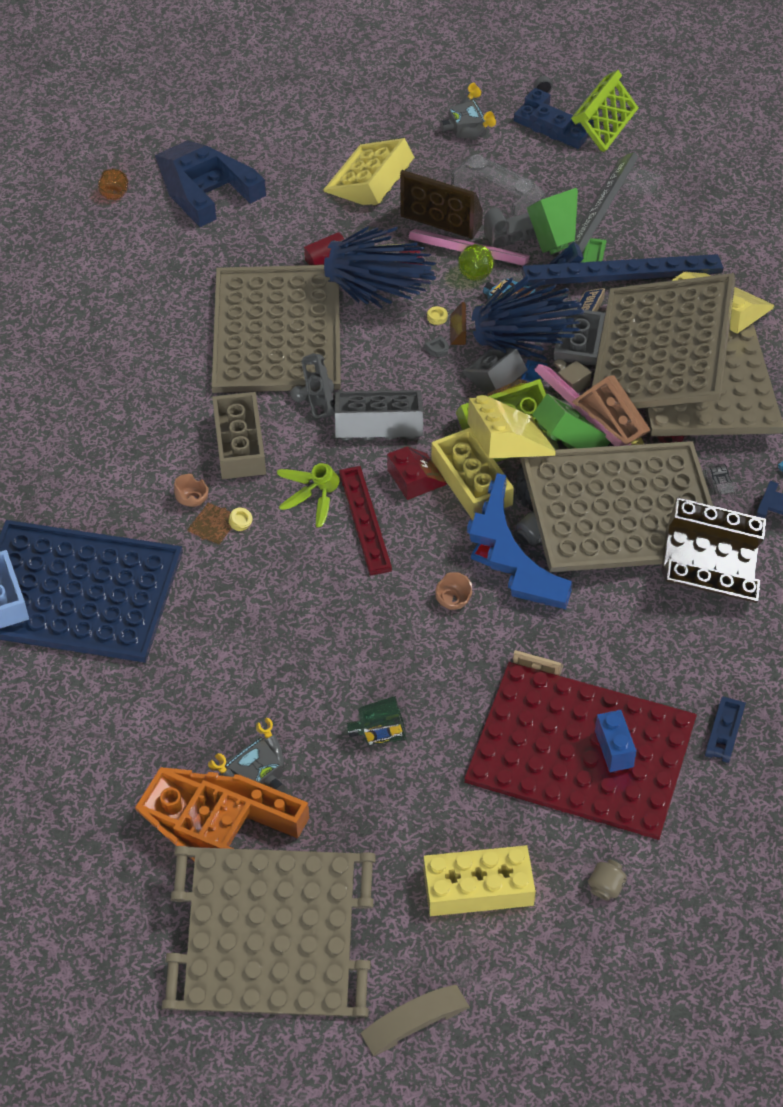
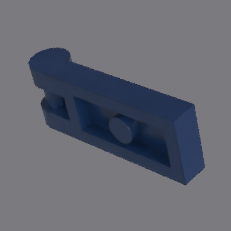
(725, 728)

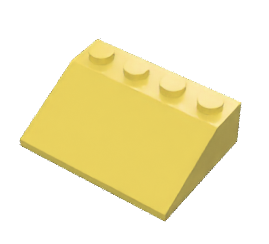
(371, 171)
(745, 306)
(505, 430)

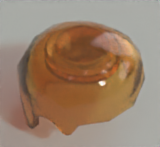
(113, 180)

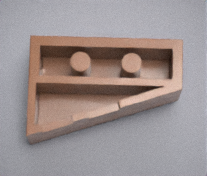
(614, 410)

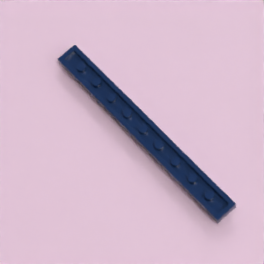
(621, 269)

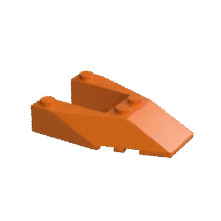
(212, 808)

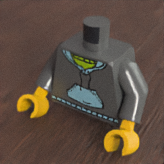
(467, 117)
(258, 761)

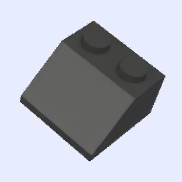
(495, 369)

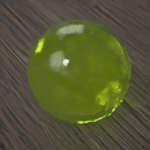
(475, 262)

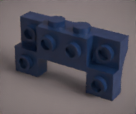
(550, 121)

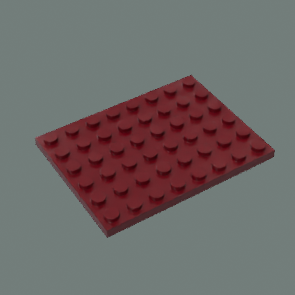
(546, 750)

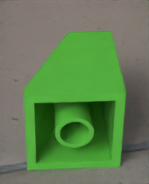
(555, 220)

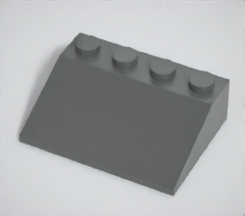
(378, 414)

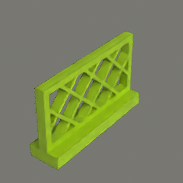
(596, 100)

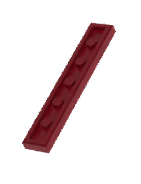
(365, 521)

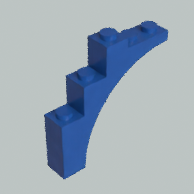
(505, 555)

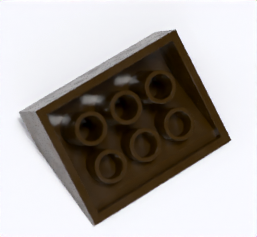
(440, 205)

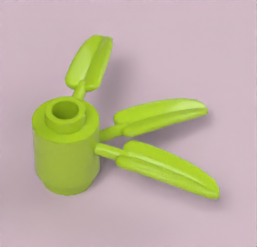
(323, 477)

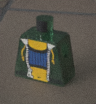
(379, 722)

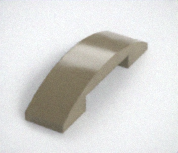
(413, 1017)

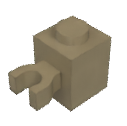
(574, 375)

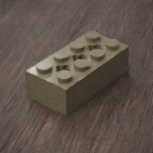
(239, 435)

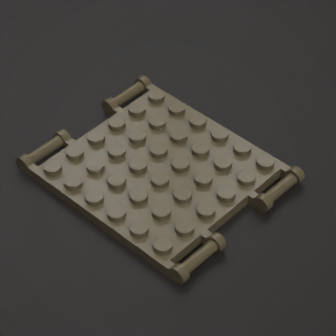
(270, 932)

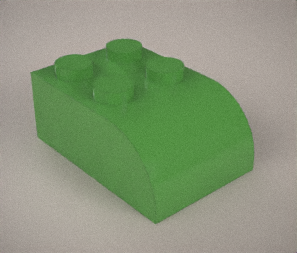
(568, 425)

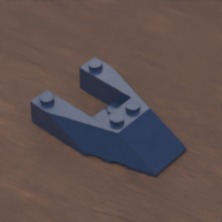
(196, 169)

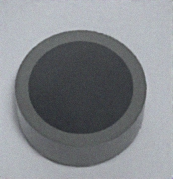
(543, 83)

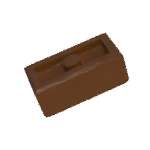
(458, 325)

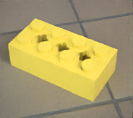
(468, 470)
(479, 880)

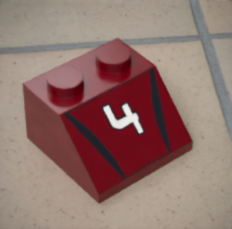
(413, 472)

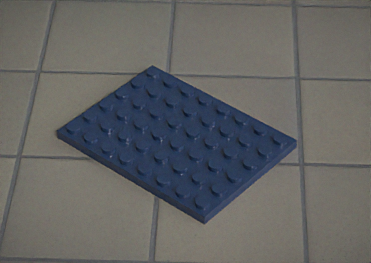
(88, 589)

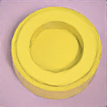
(437, 315)
(240, 519)

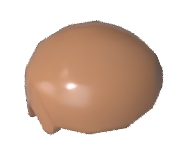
(187, 486)
(453, 584)

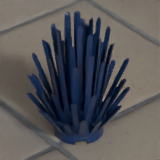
(365, 267)
(516, 319)

